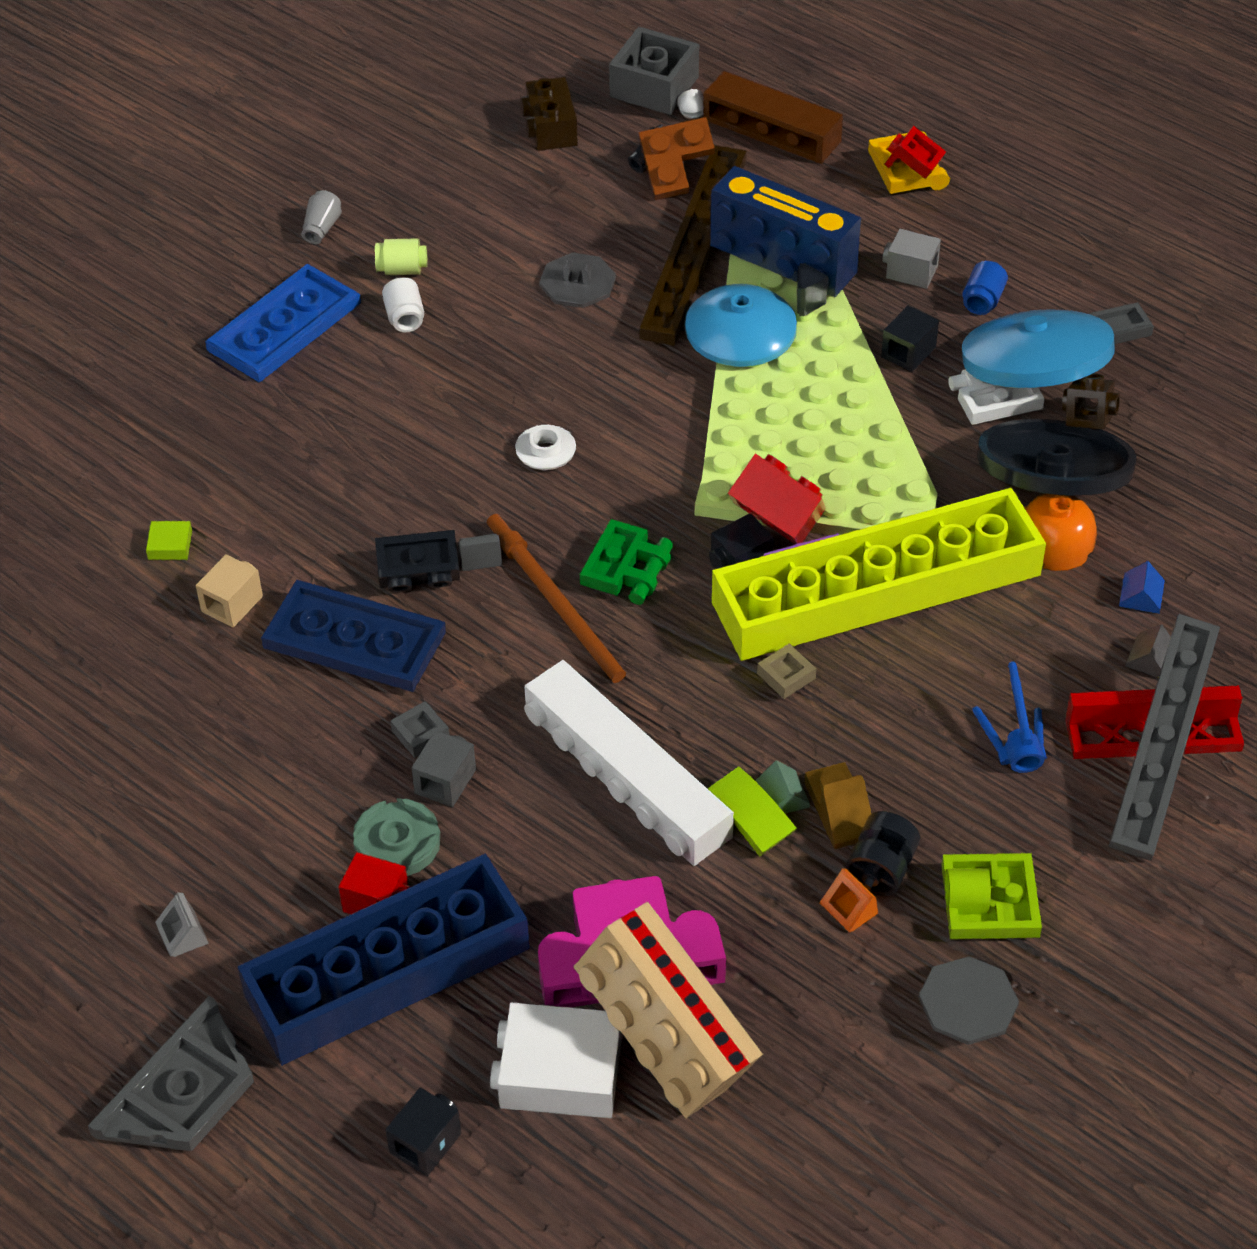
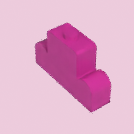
(600, 906)

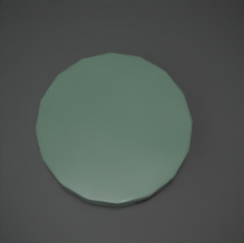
(398, 833)

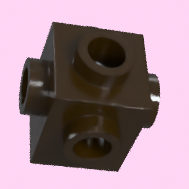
(1084, 412)

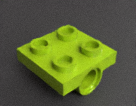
(991, 896)

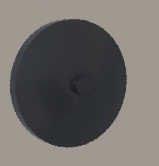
(1056, 457)

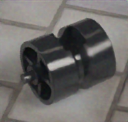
(883, 852)

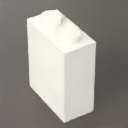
(557, 1060)

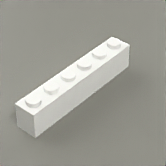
(628, 763)

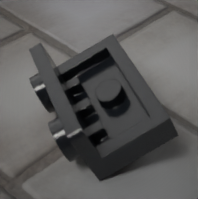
(417, 560)

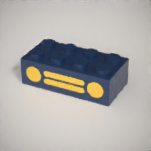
(783, 228)

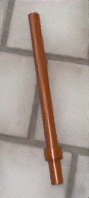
(516, 548)

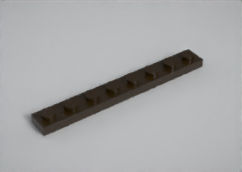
(688, 254)

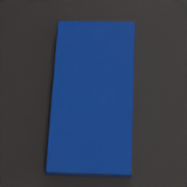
(283, 322)

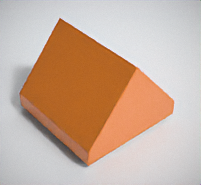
(849, 901)

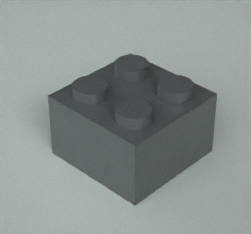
(653, 70)

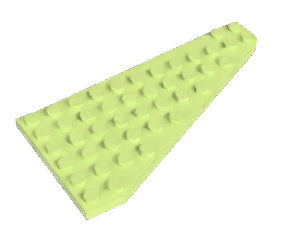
(819, 414)

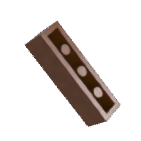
(772, 117)

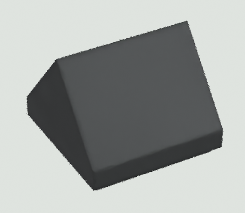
(480, 552)

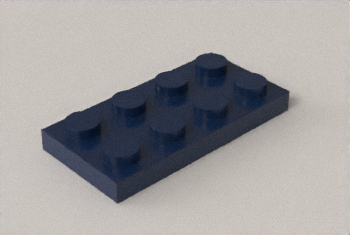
(354, 635)

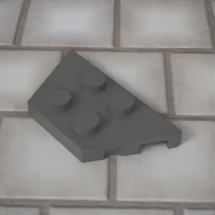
(180, 1087)

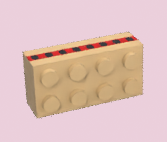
(666, 1010)

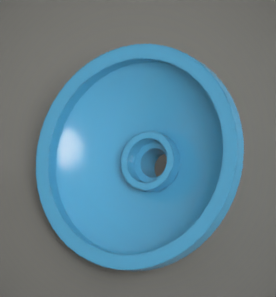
(741, 325)

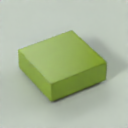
(169, 540)

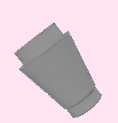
(321, 214)

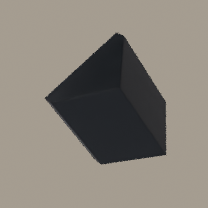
(810, 289)

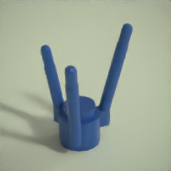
(1023, 748)

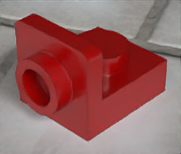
(916, 151)

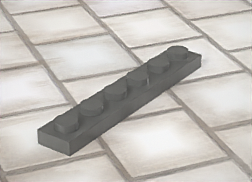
(1164, 737)

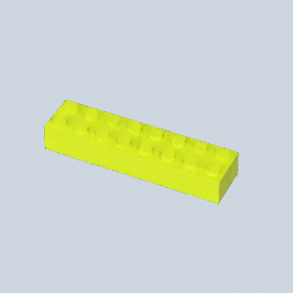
(877, 573)

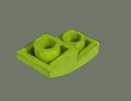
(754, 810)

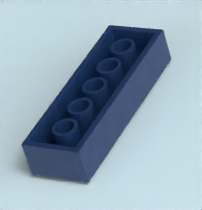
(383, 958)

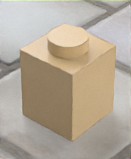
(229, 590)

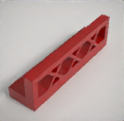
(1116, 711)

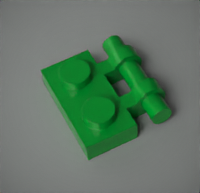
(616, 554)

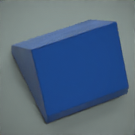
(1142, 589)

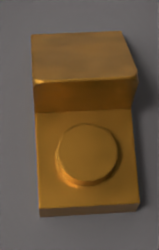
(839, 802)

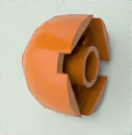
(1066, 527)

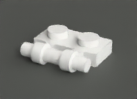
(990, 402)

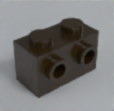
(550, 113)

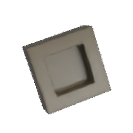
(786, 671)

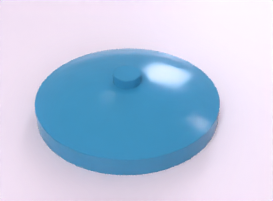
(1038, 348)

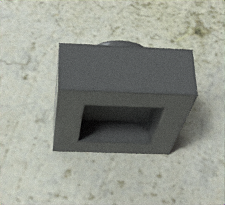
(416, 727)

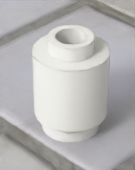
(403, 304)

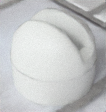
(691, 104)

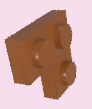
(667, 148)

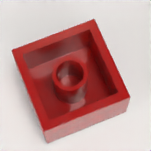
(778, 499)

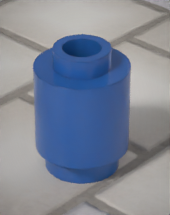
(984, 287)

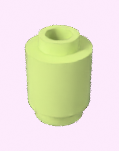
(400, 256)

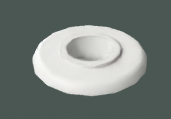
(545, 457)

